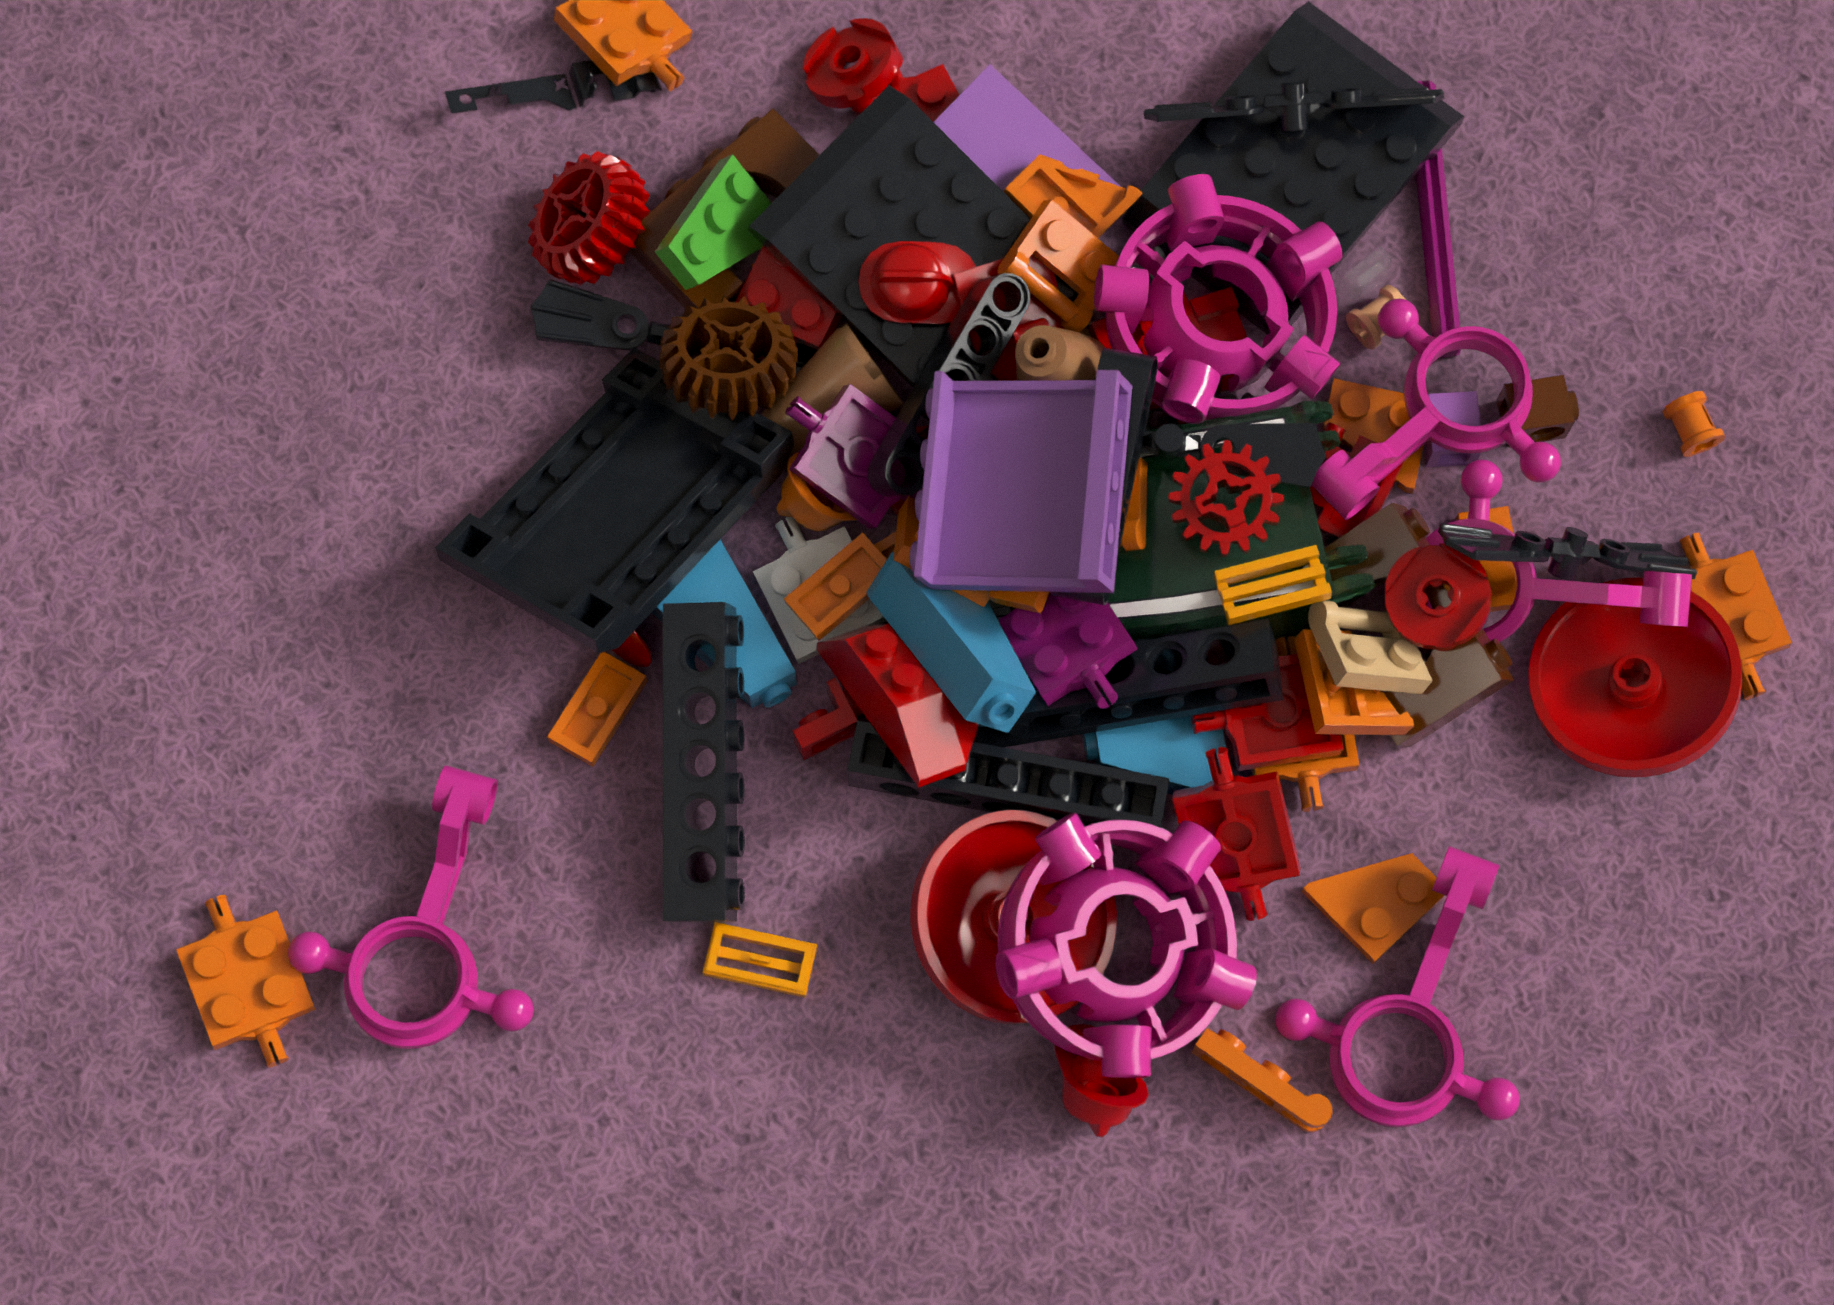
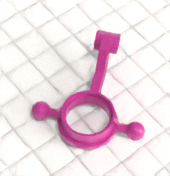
(1353, 482)
(1662, 597)
(461, 799)
(1464, 881)

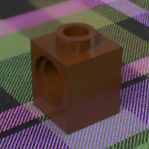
(1551, 410)

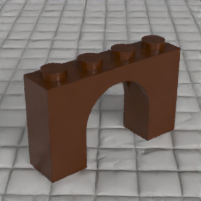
(772, 157)
(1458, 675)

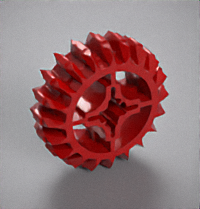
(588, 218)

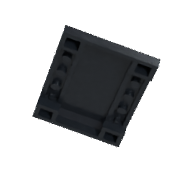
(1331, 173)
(879, 185)
(619, 507)

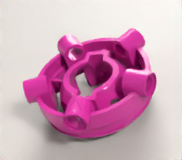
(1189, 359)
(1198, 919)

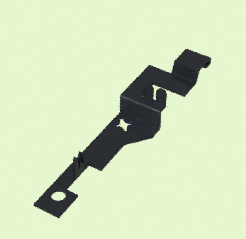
(545, 89)

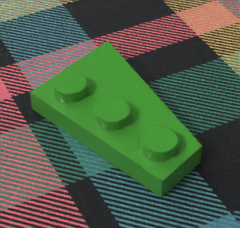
(714, 225)

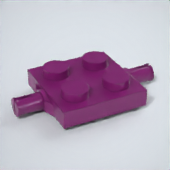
(840, 451)
(1068, 646)

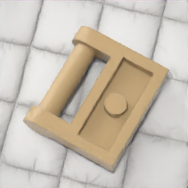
(1362, 660)

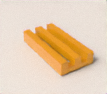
(1266, 566)
(758, 980)

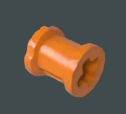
(1693, 423)

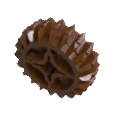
(726, 370)

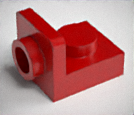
(823, 729)

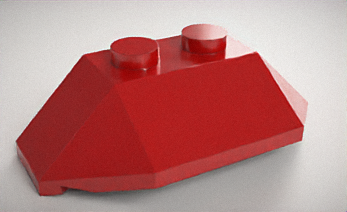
(901, 701)

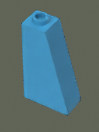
(956, 645)
(761, 657)

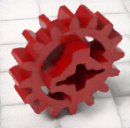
(1217, 477)

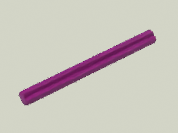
(1437, 245)

